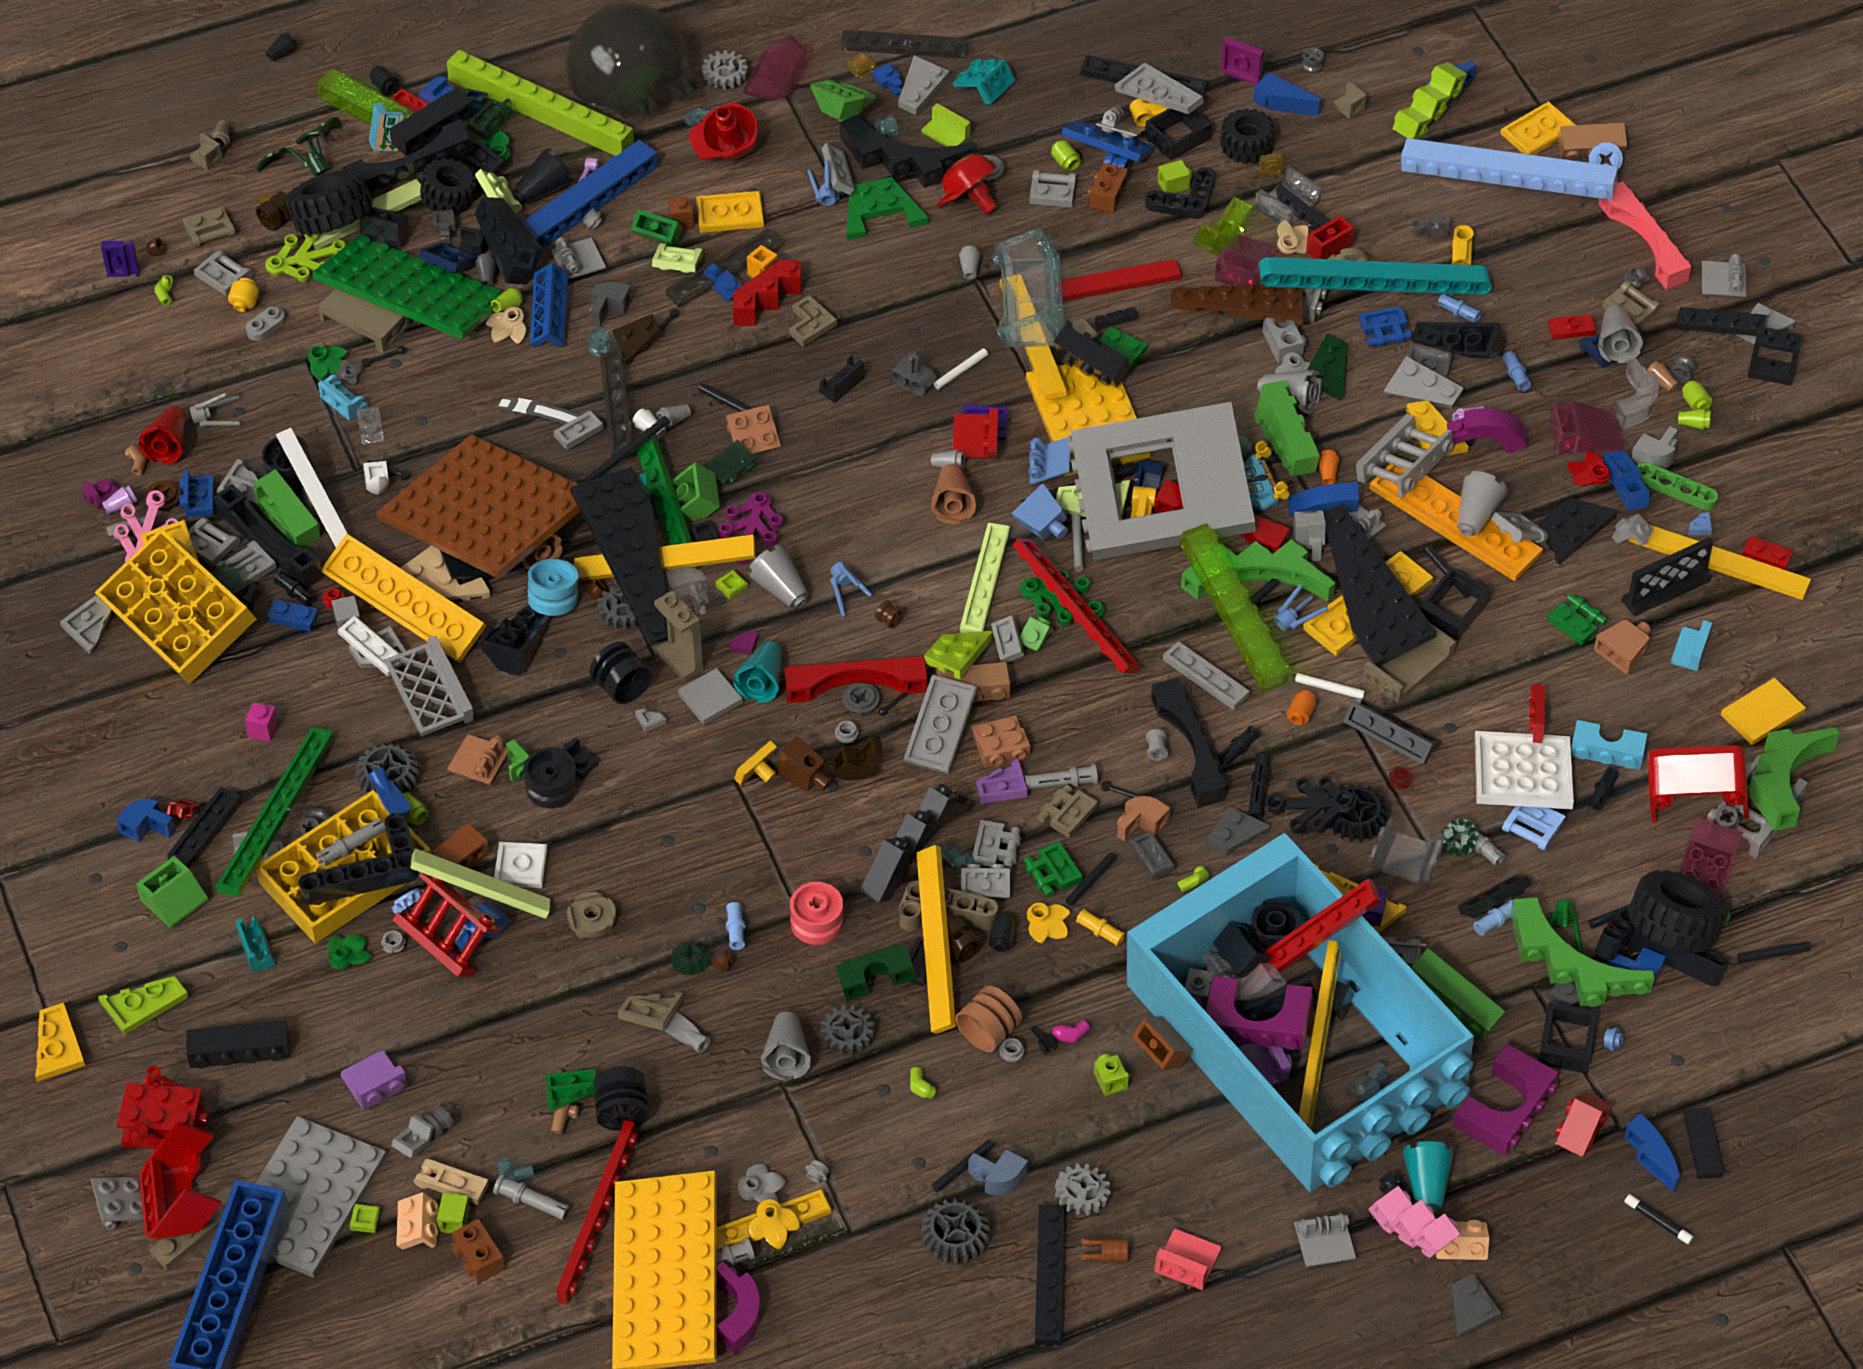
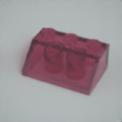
(776, 70)

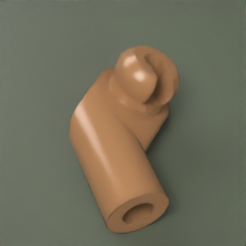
(139, 459)
(562, 1115)

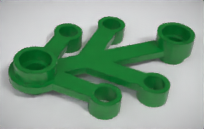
(1033, 590)

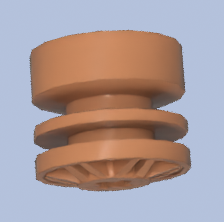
(988, 1018)

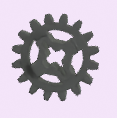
(619, 609)
(847, 1030)

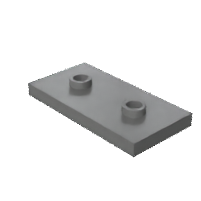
(940, 724)

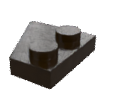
(636, 336)

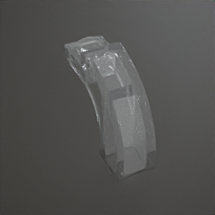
(1639, 407)
(1259, 982)

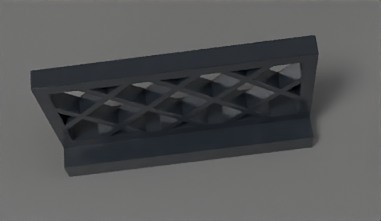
(1680, 578)

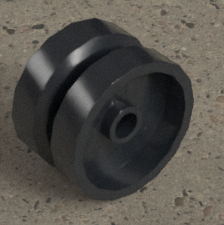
(550, 777)

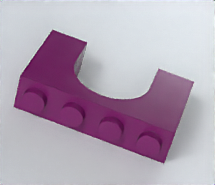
(1284, 1030)
(1503, 1129)

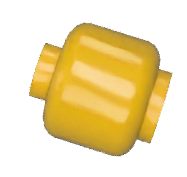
(243, 294)

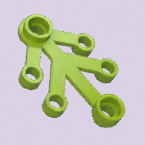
(301, 258)

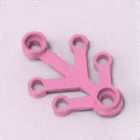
(153, 506)

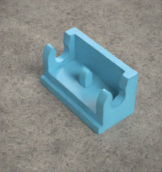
(340, 397)

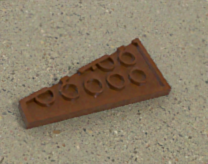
(1243, 301)

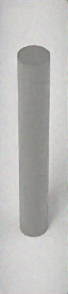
(1077, 542)

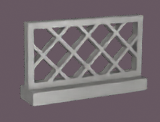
(445, 675)

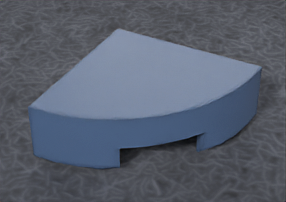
(1701, 525)

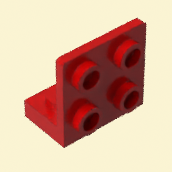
(976, 434)

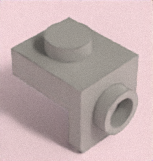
(1632, 527)
(414, 1138)

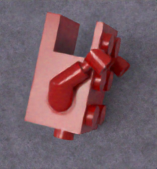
(153, 1110)

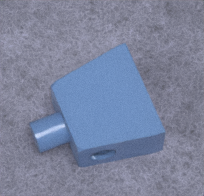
(1041, 514)

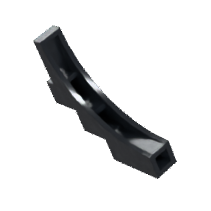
(898, 158)
(897, 854)

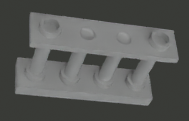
(1397, 440)
(1760, 839)

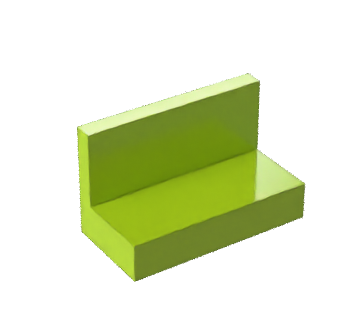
(947, 127)

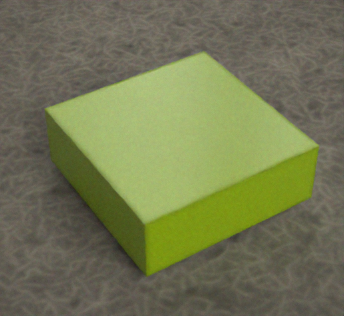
(731, 584)
(365, 1218)

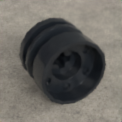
(276, 458)
(620, 672)
(620, 1097)

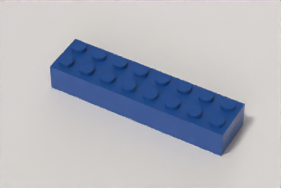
(230, 1278)

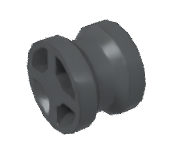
(1312, 60)
(1683, 368)
(440, 1120)

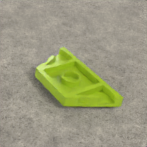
(958, 651)

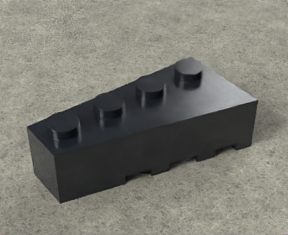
(508, 240)

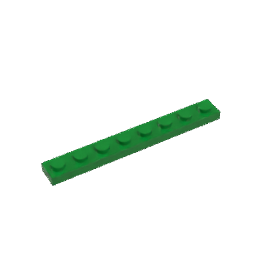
(663, 493)

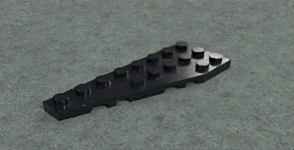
(626, 535)
(1376, 603)

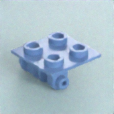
(1048, 459)

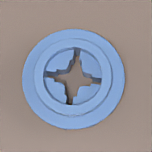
(1606, 148)
(407, 901)

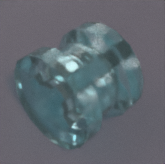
(886, 126)
(598, 341)

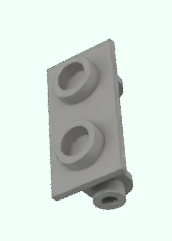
(1410, 949)

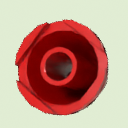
(164, 436)

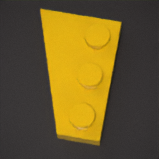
(1431, 422)
(57, 1044)

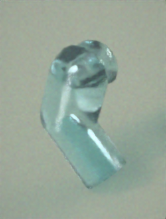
(695, 116)

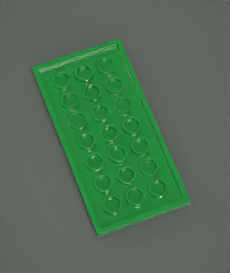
(408, 286)

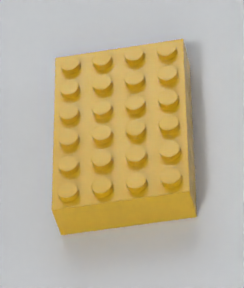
(175, 606)
(282, 871)

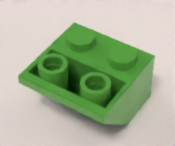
(171, 892)

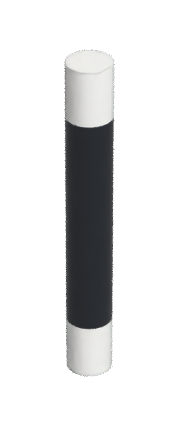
(1659, 1219)

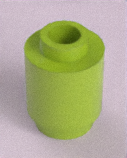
(1065, 155)
(1696, 396)
(418, 811)

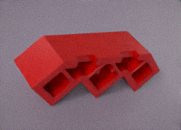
(764, 291)

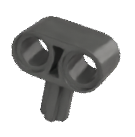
(912, 375)

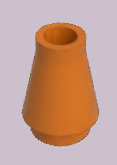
(1328, 466)

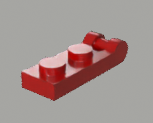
(1537, 712)

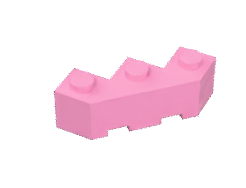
(1414, 1222)

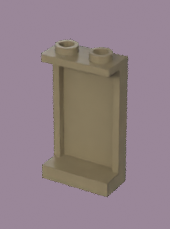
(364, 317)
(683, 646)
(1412, 668)

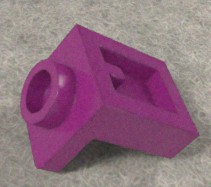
(99, 492)

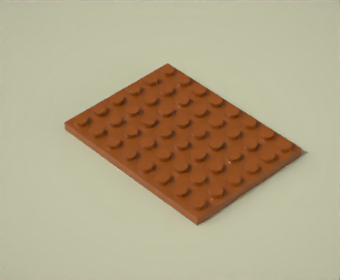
(483, 506)

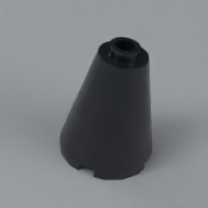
(542, 178)
(1274, 921)

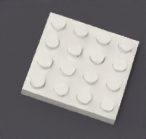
(1522, 772)

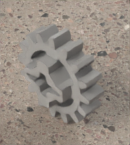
(724, 69)
(1082, 1189)

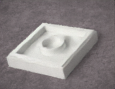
(521, 864)

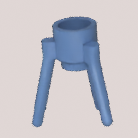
(826, 194)
(844, 576)
(1287, 617)

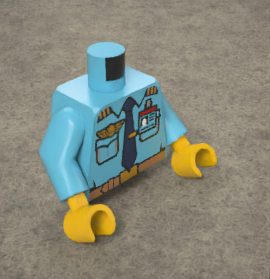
(1261, 486)

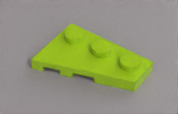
(141, 1005)

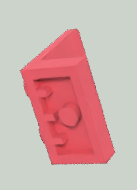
(1187, 1259)

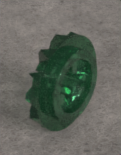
(1468, 840)
(698, 963)

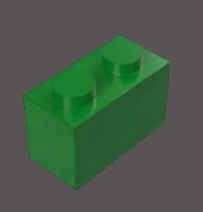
(656, 228)

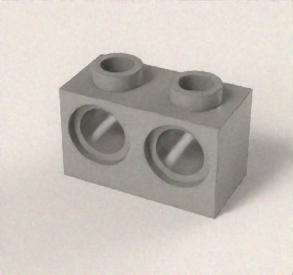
(1283, 337)

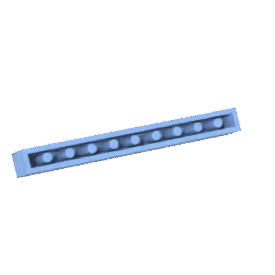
(1509, 169)

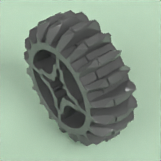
(396, 761)
(953, 1222)

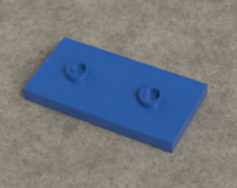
(1107, 141)

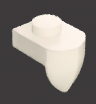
(376, 477)

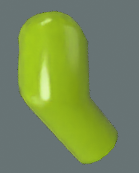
(1199, 877)

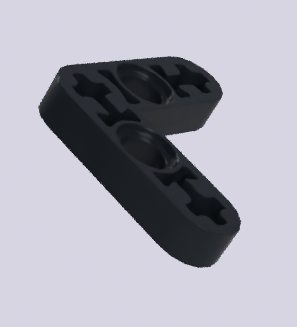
(1191, 201)

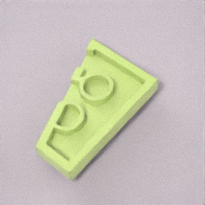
(1068, 498)

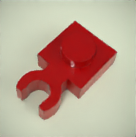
(183, 808)

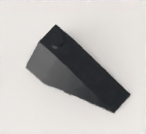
(1462, 338)
(515, 641)

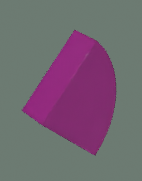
(744, 642)

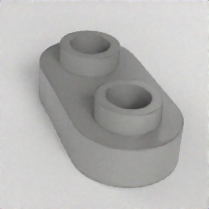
(267, 323)

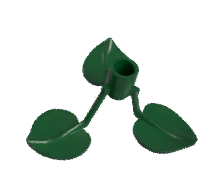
(315, 159)

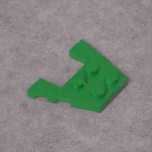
(877, 200)

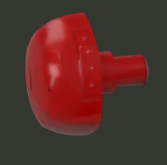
(725, 133)
(967, 177)

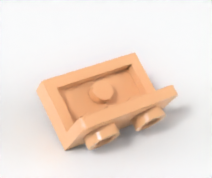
(417, 1221)
(1470, 1244)

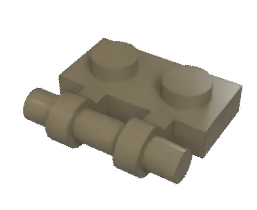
(1072, 814)

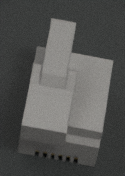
(1310, 531)

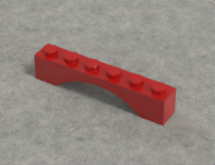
(1267, 532)
(900, 674)

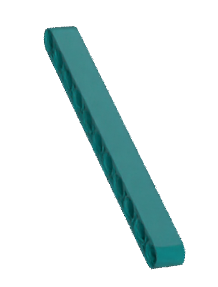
(1374, 276)

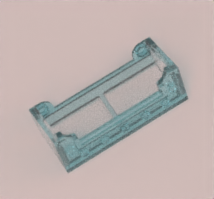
(1030, 290)

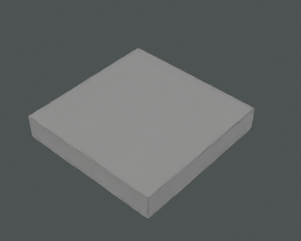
(710, 696)

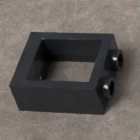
(1194, 121)
(1770, 369)
(1444, 620)
(1564, 1057)

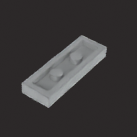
(838, 169)

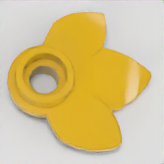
(1050, 922)
(775, 1227)

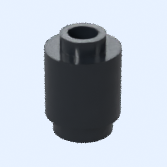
(384, 80)
(1002, 933)

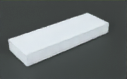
(368, 643)

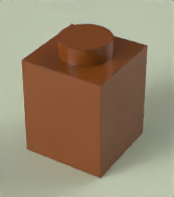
(681, 211)

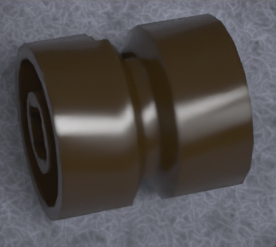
(273, 211)
(962, 941)

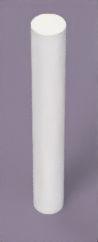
(960, 368)
(1330, 686)

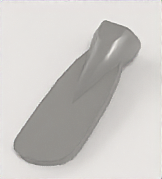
(687, 1033)

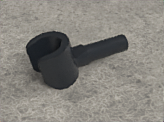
(1044, 1041)

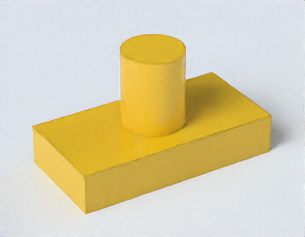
(758, 765)

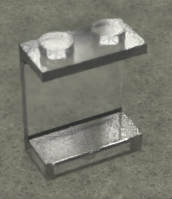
(1300, 186)
(1406, 855)

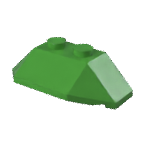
(841, 99)

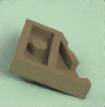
(650, 1010)

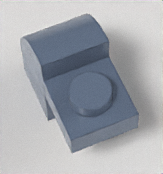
(999, 1177)

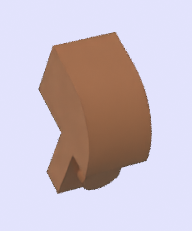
(1143, 813)

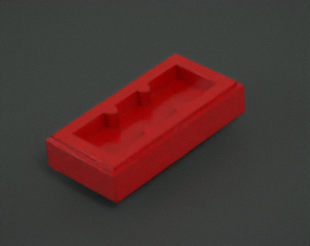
(409, 100)
(1571, 327)

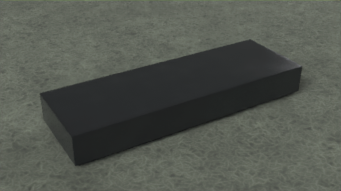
(1703, 1143)

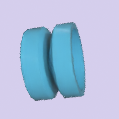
(552, 587)

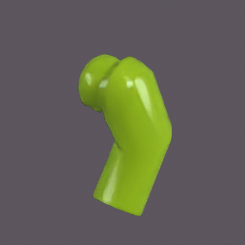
(163, 288)
(919, 1086)

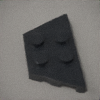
(1574, 525)

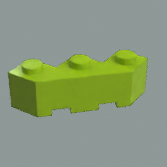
(1430, 101)

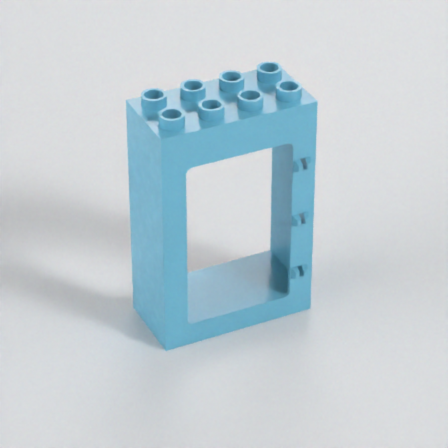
(1387, 996)

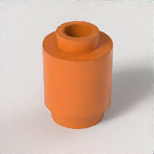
(1301, 707)

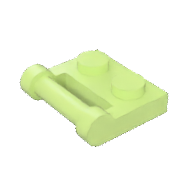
(497, 188)
(677, 258)

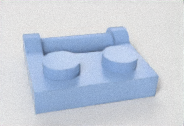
(1539, 818)

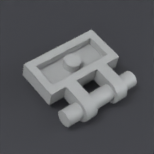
(988, 844)

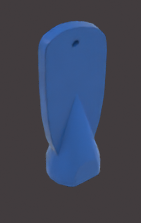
(388, 793)

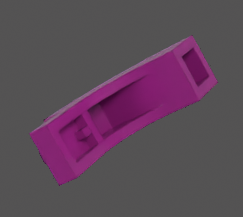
(1490, 424)
(743, 1323)

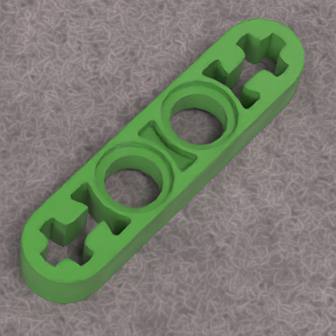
(1677, 483)

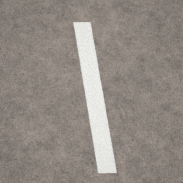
(312, 485)

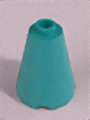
(760, 673)
(1428, 1172)

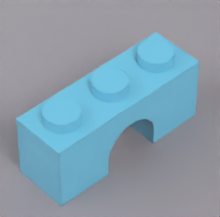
(1591, 746)

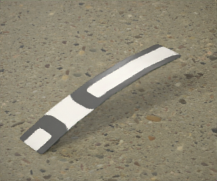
(538, 409)

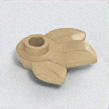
(1293, 236)
(503, 326)

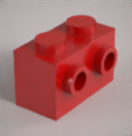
(1330, 238)

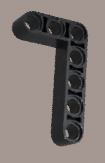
(366, 874)
(1620, 933)

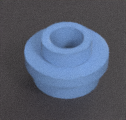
(1613, 1039)

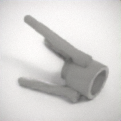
(201, 412)

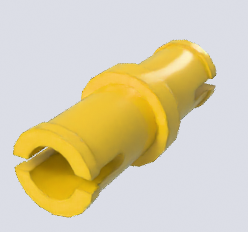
(1100, 927)

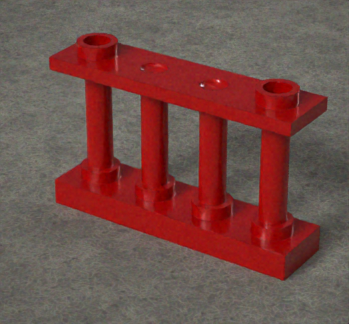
(426, 935)

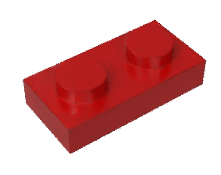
(1767, 552)

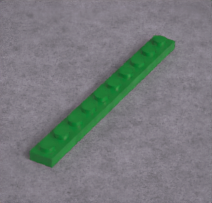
(275, 812)

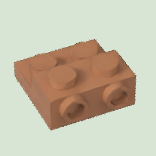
(1000, 741)

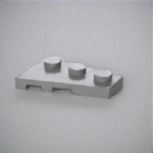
(921, 84)
(1422, 384)

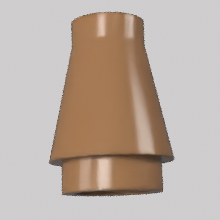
(1664, 377)

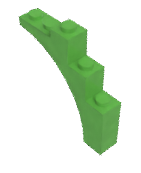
(1257, 563)
(1782, 756)
(1564, 964)

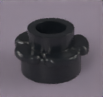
(1390, 1182)

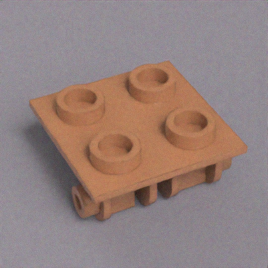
(754, 429)
(479, 758)

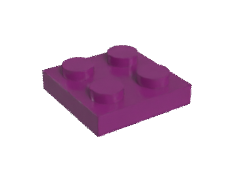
(1241, 60)

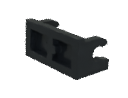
(842, 381)

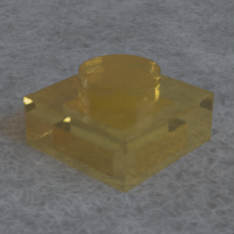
(860, 65)
(1270, 164)

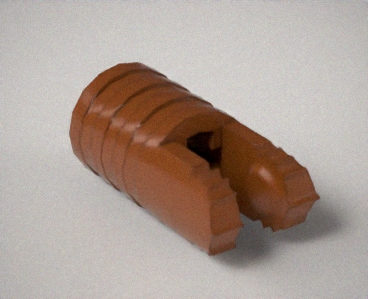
(1112, 1250)

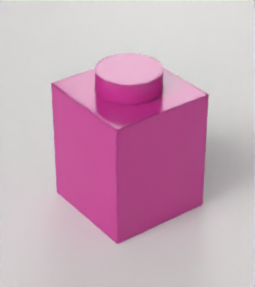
(261, 722)

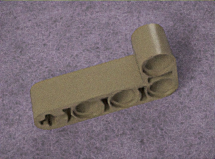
(978, 910)

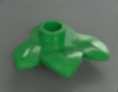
(498, 145)
(325, 360)
(347, 951)

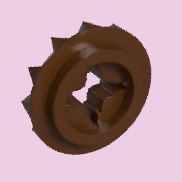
(168, 488)

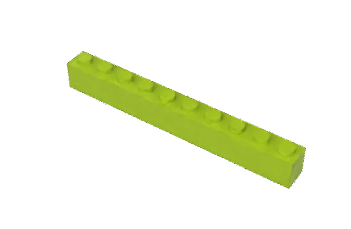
(540, 103)

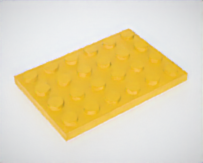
(1085, 406)

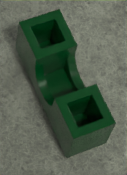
(891, 962)

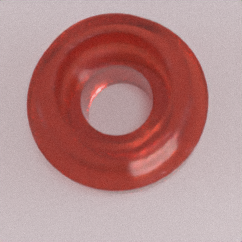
(1400, 773)

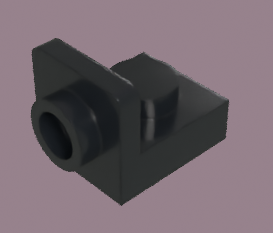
(583, 760)

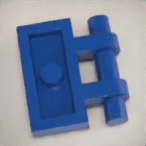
(1382, 321)

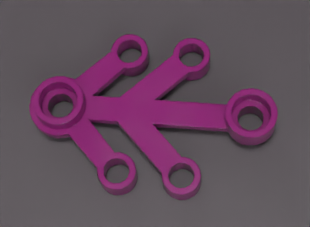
(758, 503)

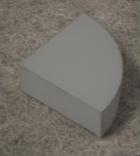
(650, 720)

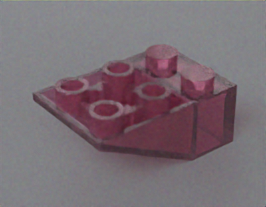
(1240, 261)
(1583, 428)
(1711, 853)

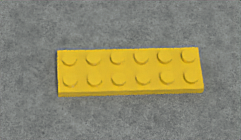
(1333, 626)

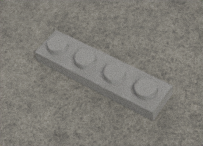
(1206, 675)

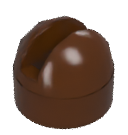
(156, 247)
(596, 588)
(723, 961)

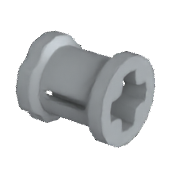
(1156, 740)

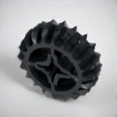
(1364, 819)

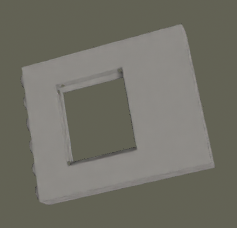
(1207, 472)

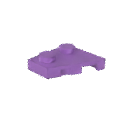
(1002, 784)

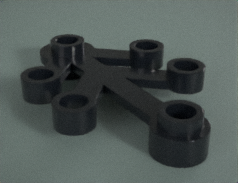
(1314, 804)

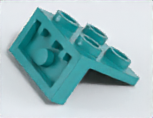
(989, 77)

